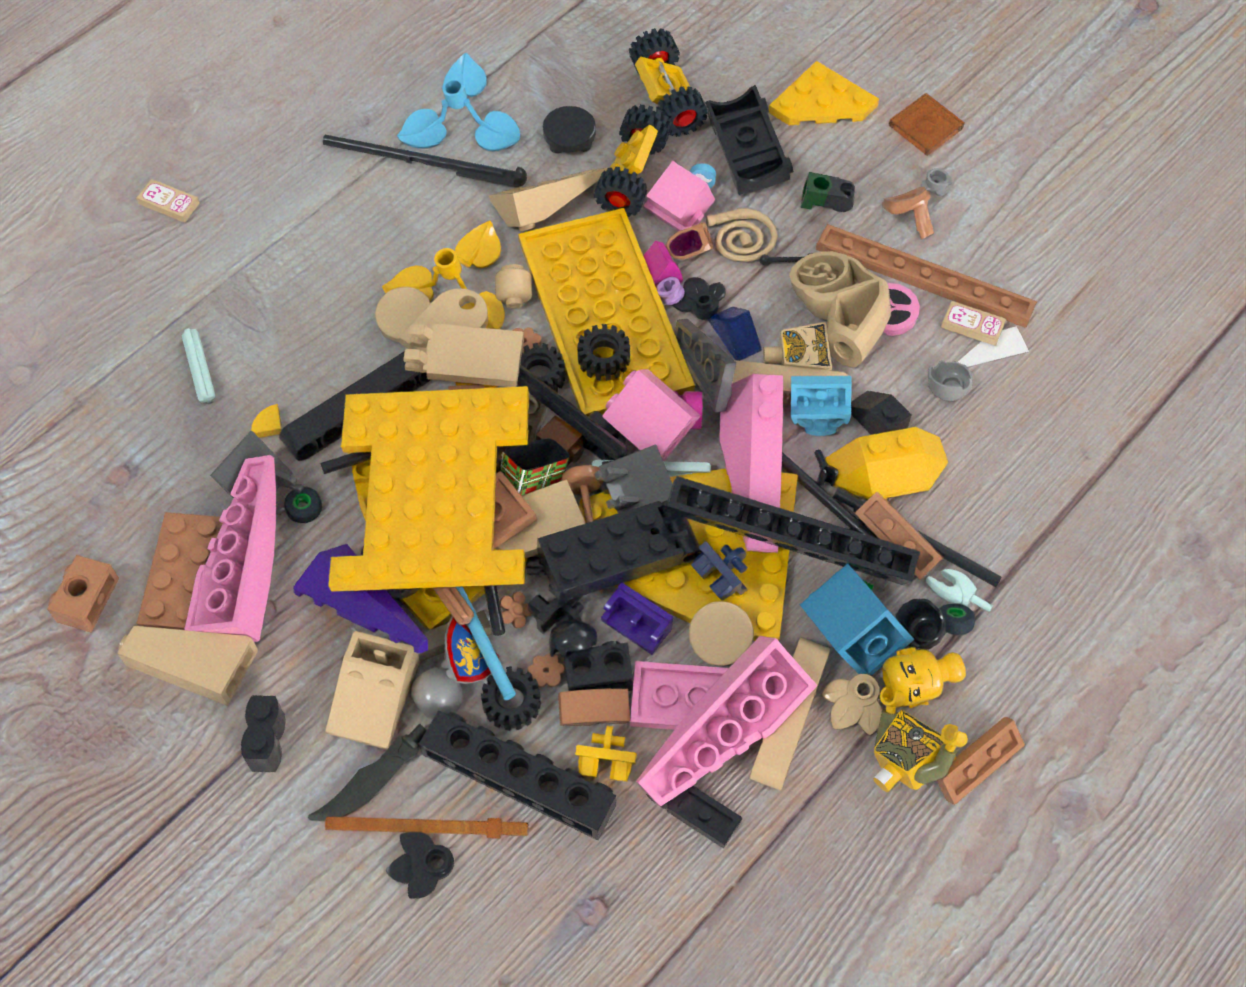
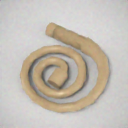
(745, 239)

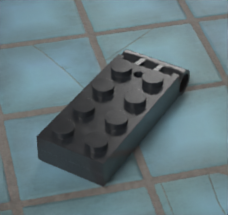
(616, 550)

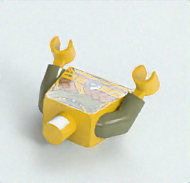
(910, 749)

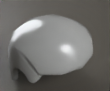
(949, 380)
(436, 692)

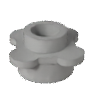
(937, 181)

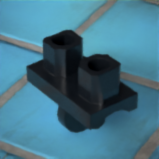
(550, 613)

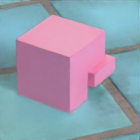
(679, 198)

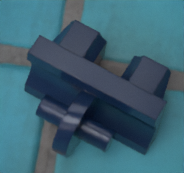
(728, 582)

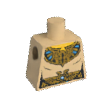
(801, 347)

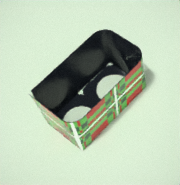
(519, 460)

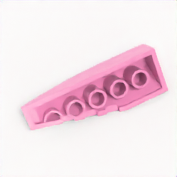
(753, 442)
(236, 579)
(729, 718)

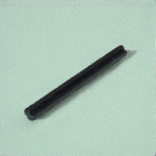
(571, 414)

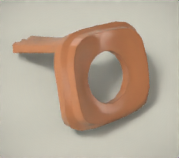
(915, 200)

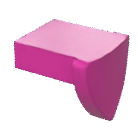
(661, 264)

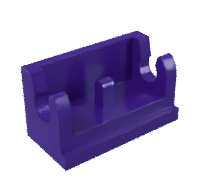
(637, 618)

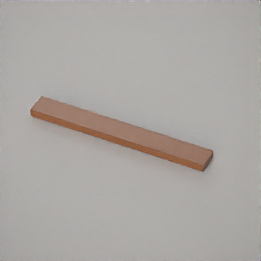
(928, 276)

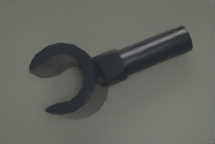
(827, 472)

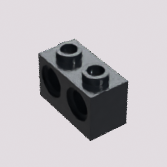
(599, 675)

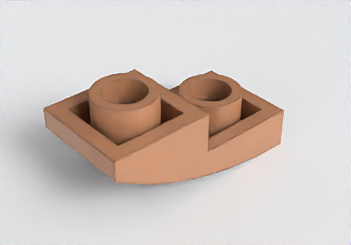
(593, 707)

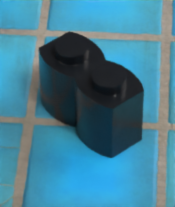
(261, 739)

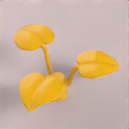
(478, 248)

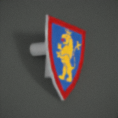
(463, 655)

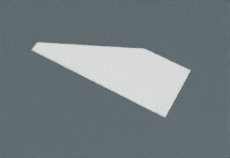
(1008, 344)

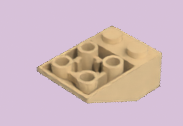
(372, 689)

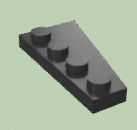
(707, 363)

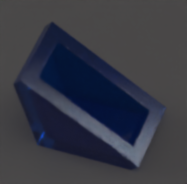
(736, 332)

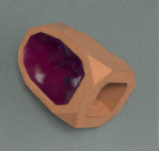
(689, 242)

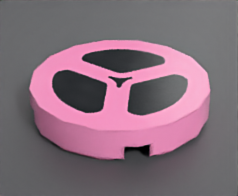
(903, 310)

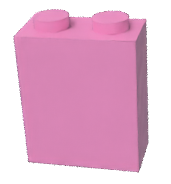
(650, 413)

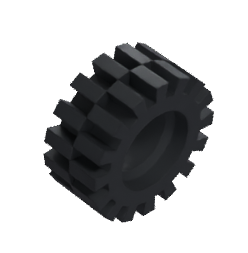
(603, 338)
(547, 358)
(518, 715)

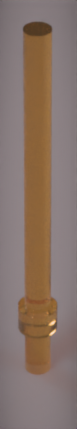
(492, 828)

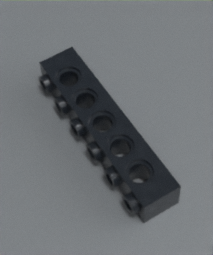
(587, 819)

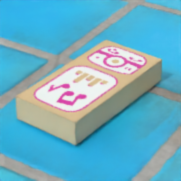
(168, 200)
(973, 323)

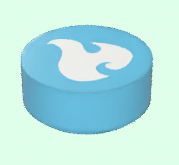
(705, 172)

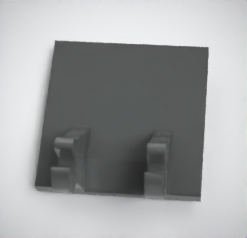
(251, 447)
(636, 480)

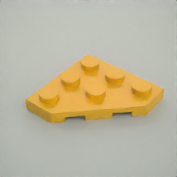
(822, 98)

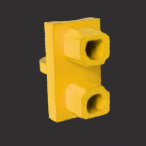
(590, 756)

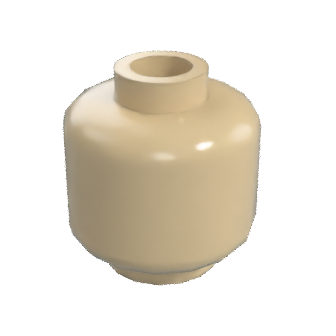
(513, 286)

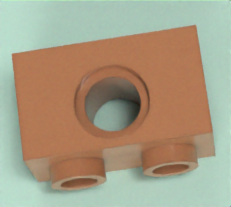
(83, 610)

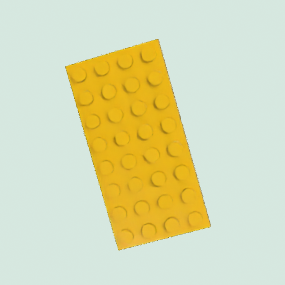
(597, 276)

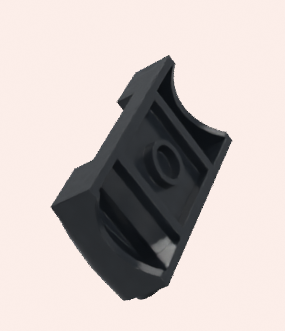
(749, 142)

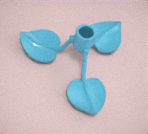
(463, 79)

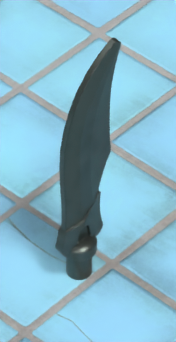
(372, 778)

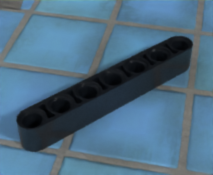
(325, 422)

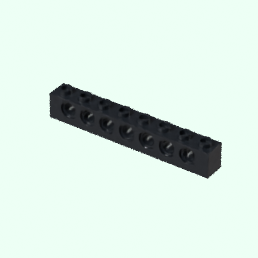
(792, 531)

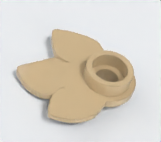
(851, 706)

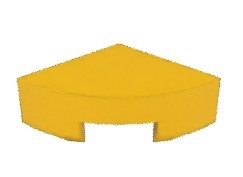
(267, 422)

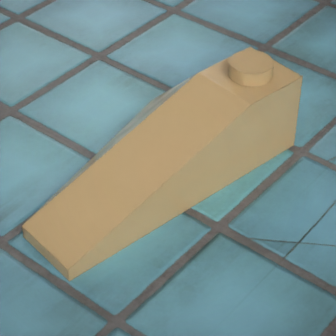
(532, 204)

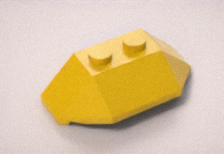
(889, 463)

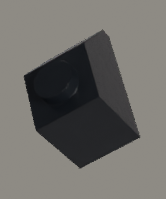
(880, 412)

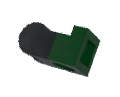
(827, 192)

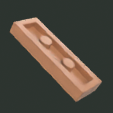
(894, 528)
(981, 760)

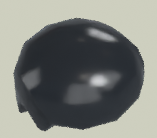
(922, 622)
(571, 636)

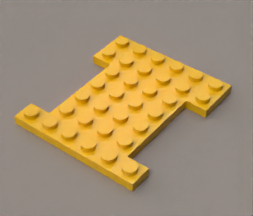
(432, 487)

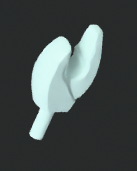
(960, 593)

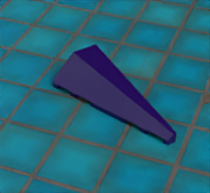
(364, 607)

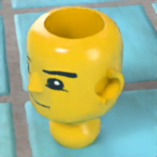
(921, 674)

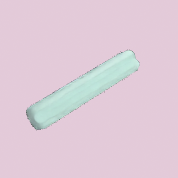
(198, 365)

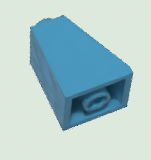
(856, 621)

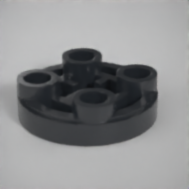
(569, 129)

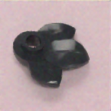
(701, 298)
(415, 865)

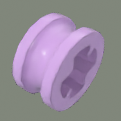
(670, 290)

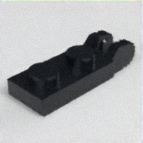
(704, 815)

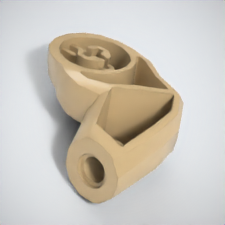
(848, 298)

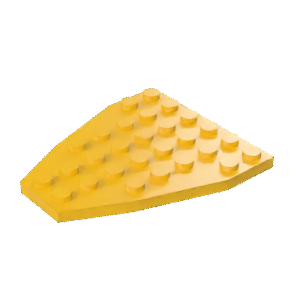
(685, 592)

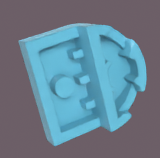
(821, 403)

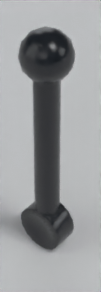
(765, 259)

